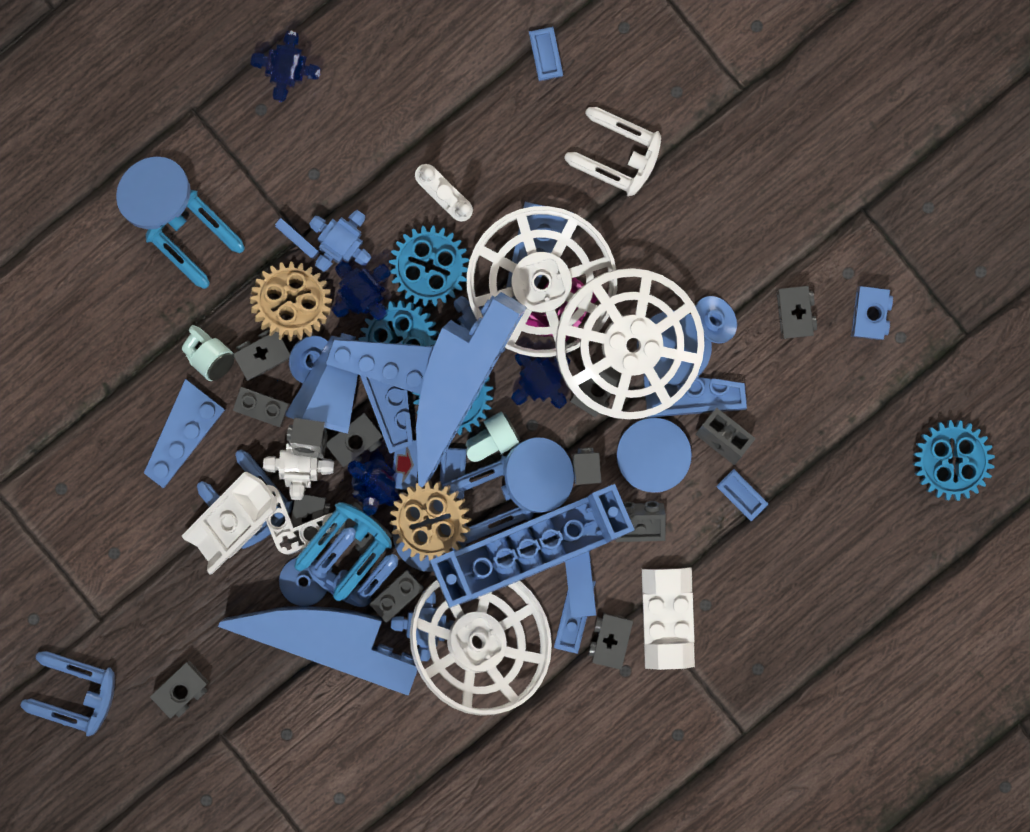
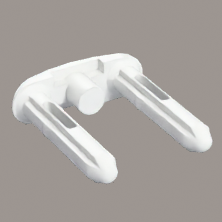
(644, 164)
(443, 192)

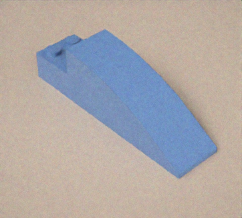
(456, 376)
(332, 638)

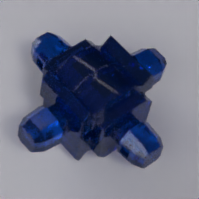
(285, 66)
(361, 291)
(539, 381)
(373, 483)

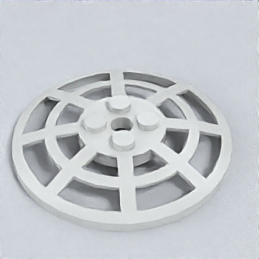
(541, 264)
(616, 338)
(491, 652)

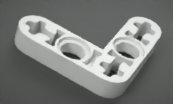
(288, 530)

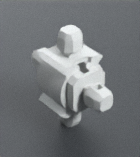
(297, 470)

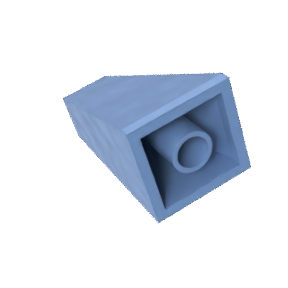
(326, 393)

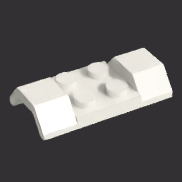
(232, 520)
(668, 618)

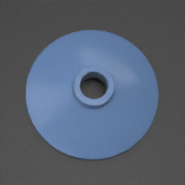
(716, 319)
(307, 346)
(294, 591)

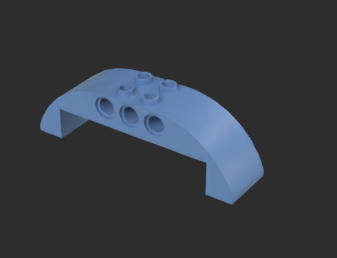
(532, 547)

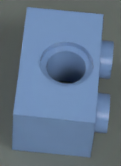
(862, 325)

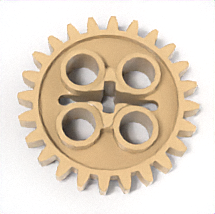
(279, 283)
(423, 500)

